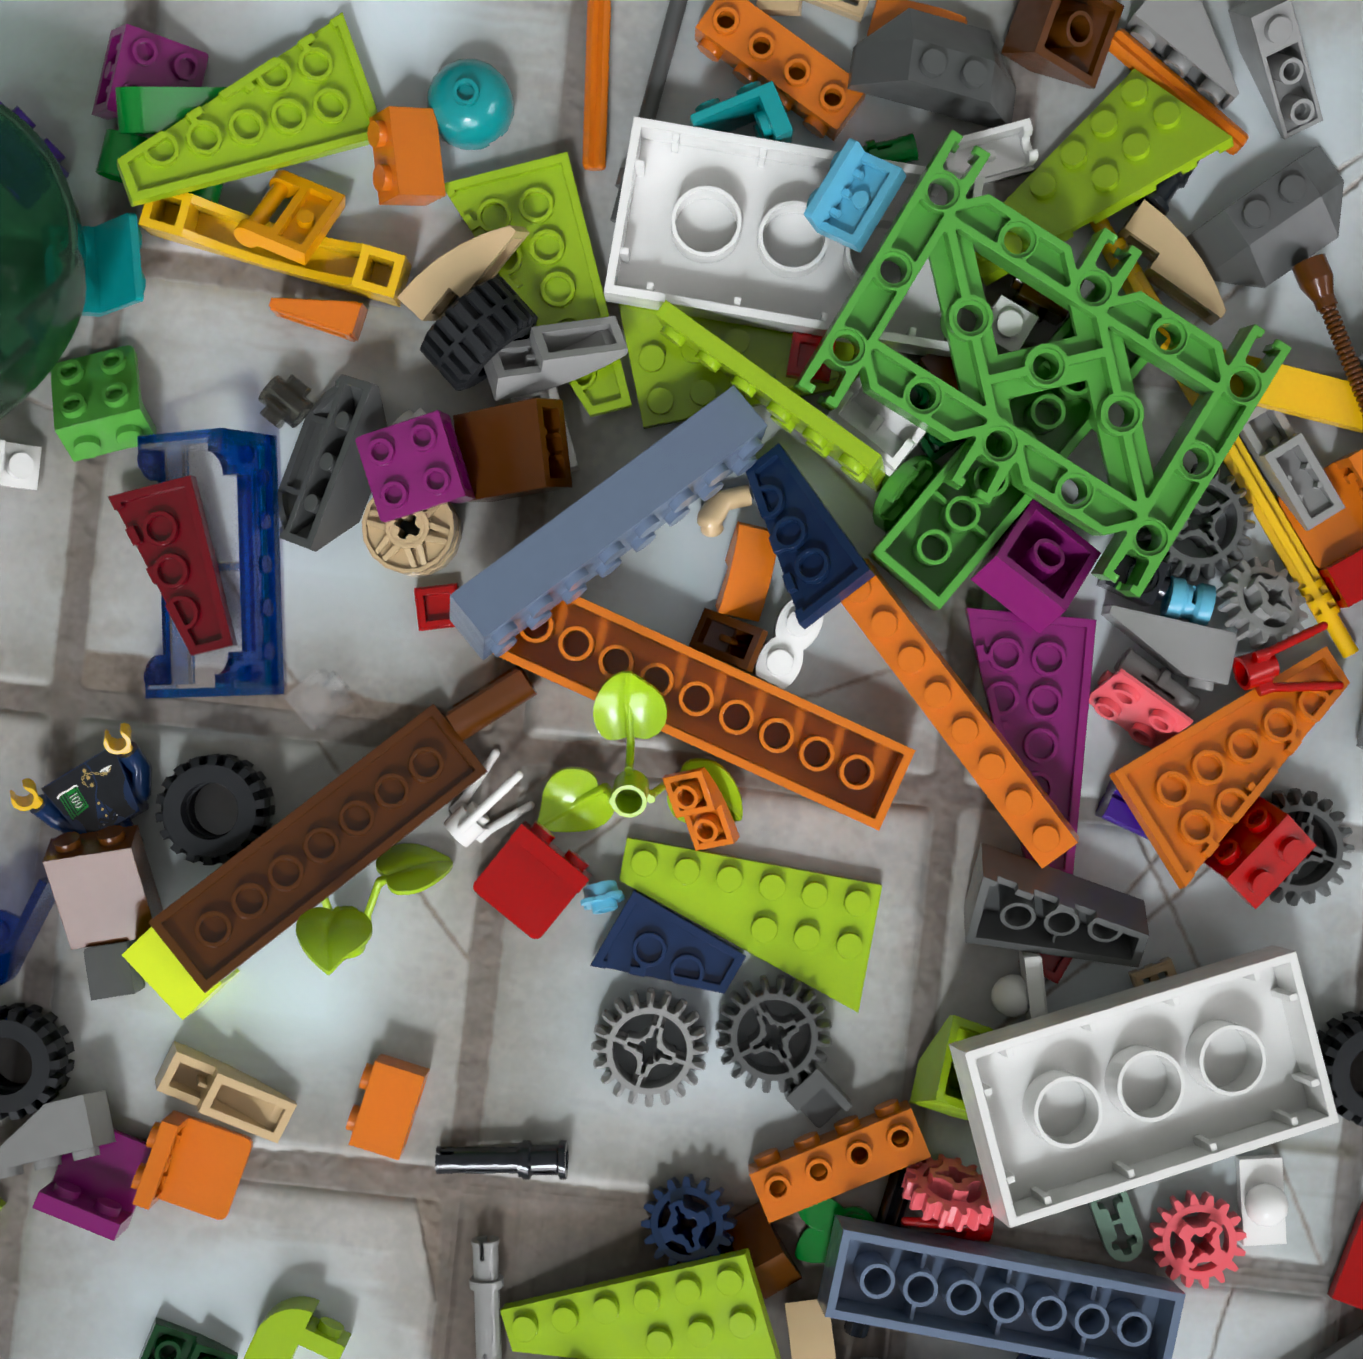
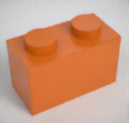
(406, 156)
(387, 1106)

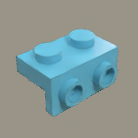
(853, 196)

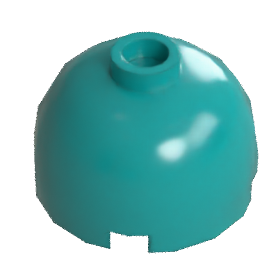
(470, 103)

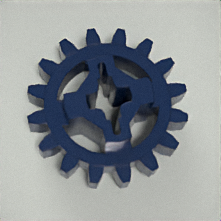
(684, 1206)

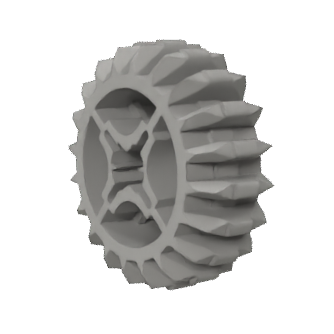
(667, 1055)

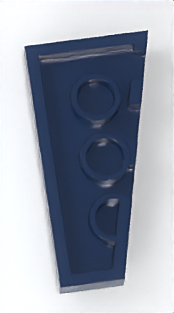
(812, 548)

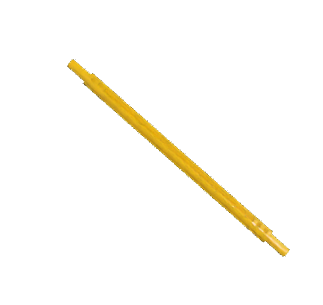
(1248, 476)

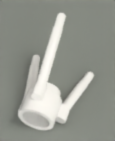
(469, 821)

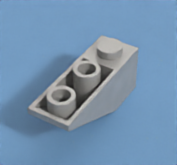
(1187, 43)
(1277, 62)
(59, 1128)

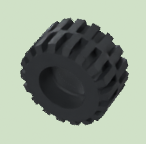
(476, 331)
(179, 811)
(1339, 1049)
(48, 1057)

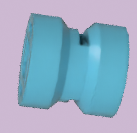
(1188, 601)

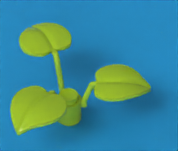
(622, 709)
(342, 932)

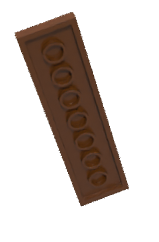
(317, 848)

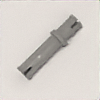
(486, 1286)

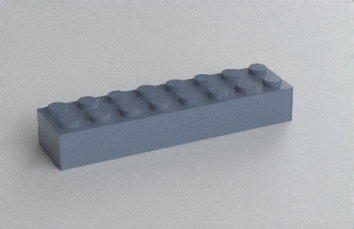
(607, 524)
(995, 1295)

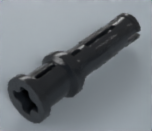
(521, 1159)

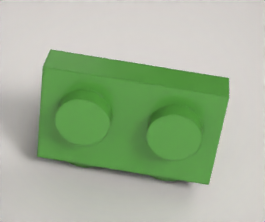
(99, 403)

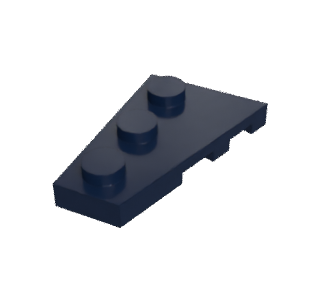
(667, 947)

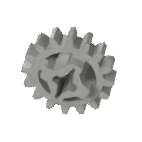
(1261, 603)

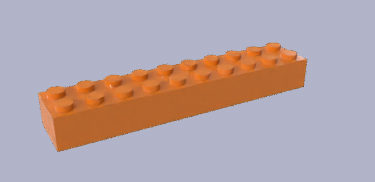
(722, 709)

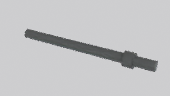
(658, 74)

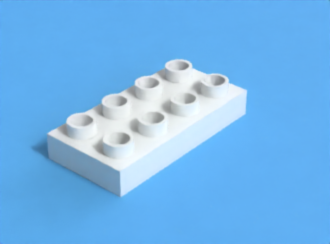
(726, 237)
(1143, 1084)

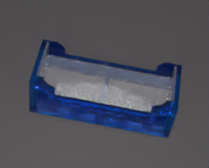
(241, 508)

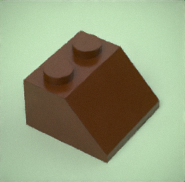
(1063, 38)

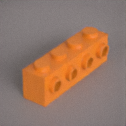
(769, 52)
(838, 1159)

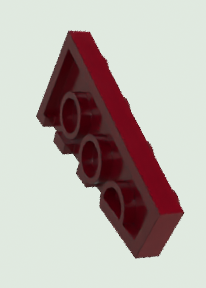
(176, 545)

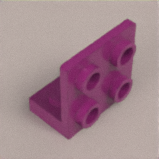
(145, 60)
(414, 466)
(97, 1189)

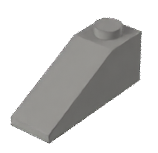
(1182, 647)

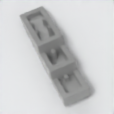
(1290, 467)

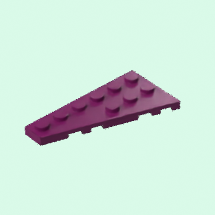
(1039, 700)

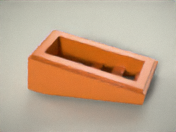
(333, 317)

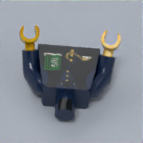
(96, 793)

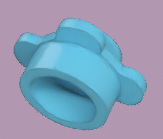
(602, 897)

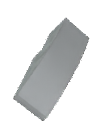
(554, 356)

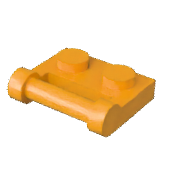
(302, 222)

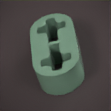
(1126, 1218)

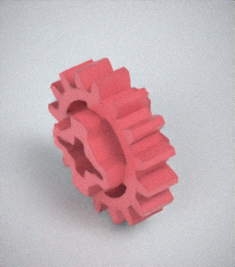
(948, 1193)
(1204, 1224)

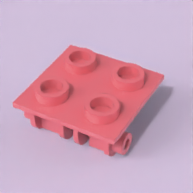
(1137, 709)

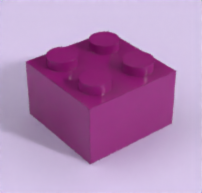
(1036, 567)

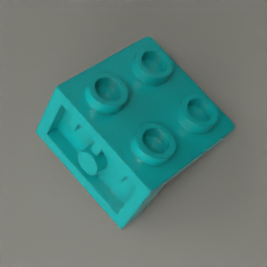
(751, 104)
(113, 266)

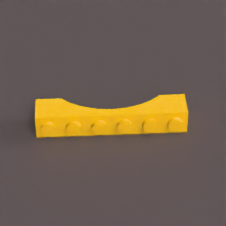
(335, 263)

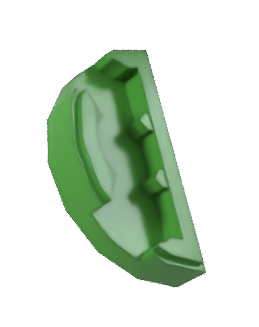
(902, 489)

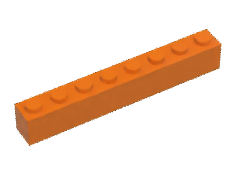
(960, 720)

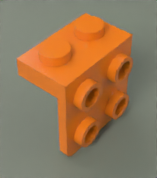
(1344, 530)
(192, 1166)

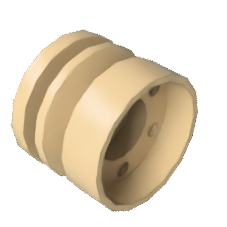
(419, 554)

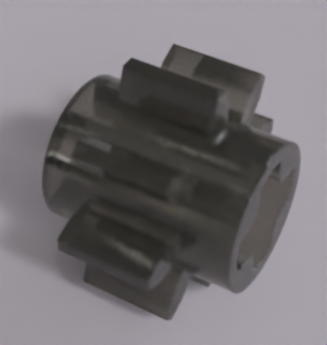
(285, 401)

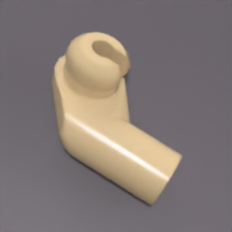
(717, 507)

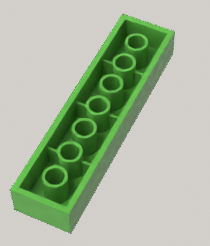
(948, 532)

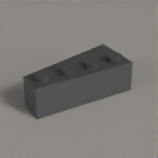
(1051, 912)

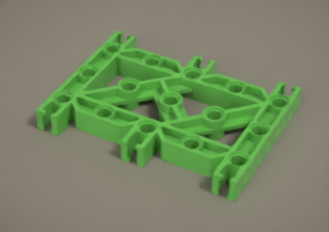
(1096, 354)

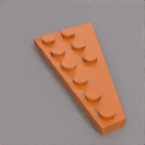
(1214, 771)

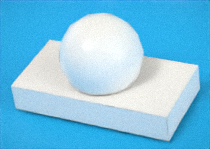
(1022, 994)
(1261, 1199)

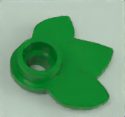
(815, 1239)

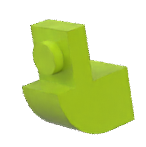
(292, 1325)

